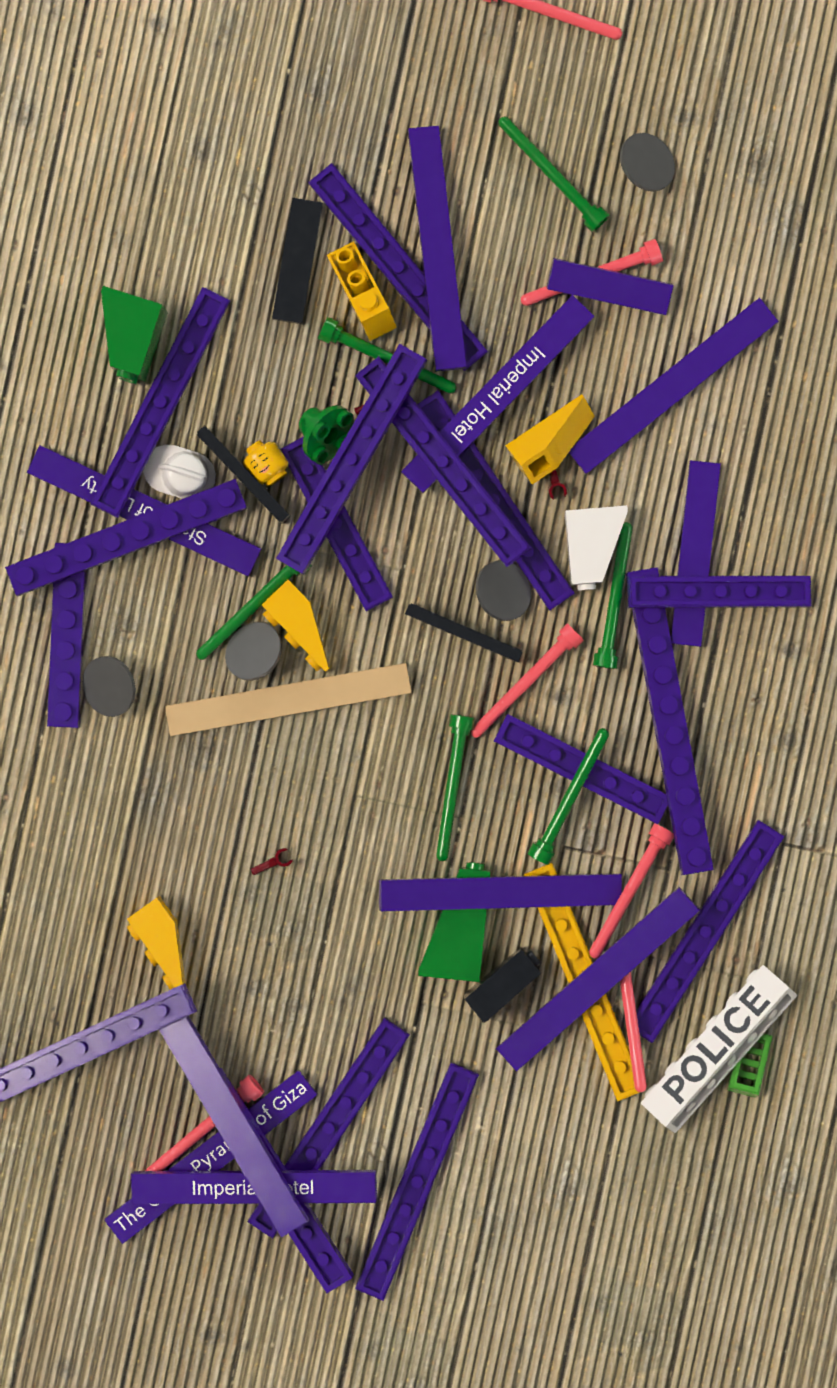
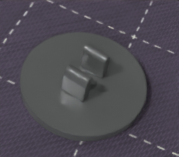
(647, 162)
(503, 591)
(253, 651)
(109, 686)

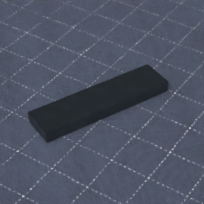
(297, 261)
(243, 475)
(463, 632)

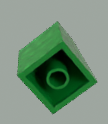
(131, 333)

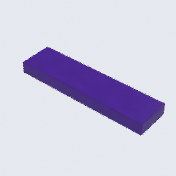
(609, 286)

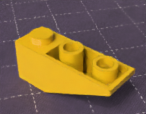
(362, 291)
(549, 441)
(295, 614)
(160, 934)

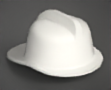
(179, 471)

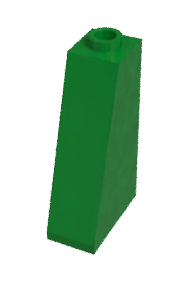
(457, 939)

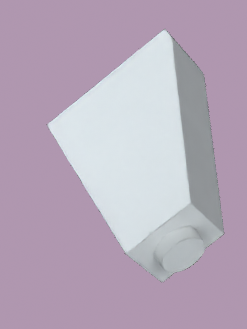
(591, 543)

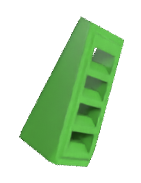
(740, 1088)

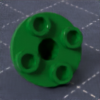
(324, 431)

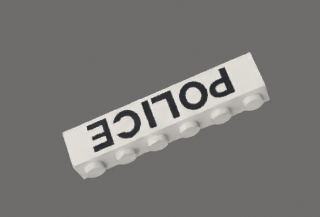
(718, 1048)

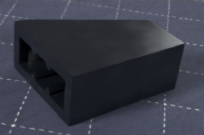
(502, 984)

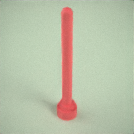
(568, 17)
(647, 254)
(566, 640)
(658, 840)
(633, 1033)
(248, 1090)

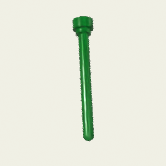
(593, 216)
(333, 332)
(245, 612)
(606, 655)
(461, 728)
(543, 848)

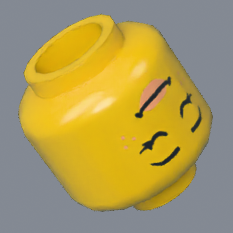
(265, 462)

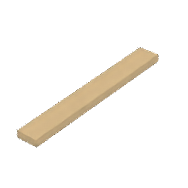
(288, 699)

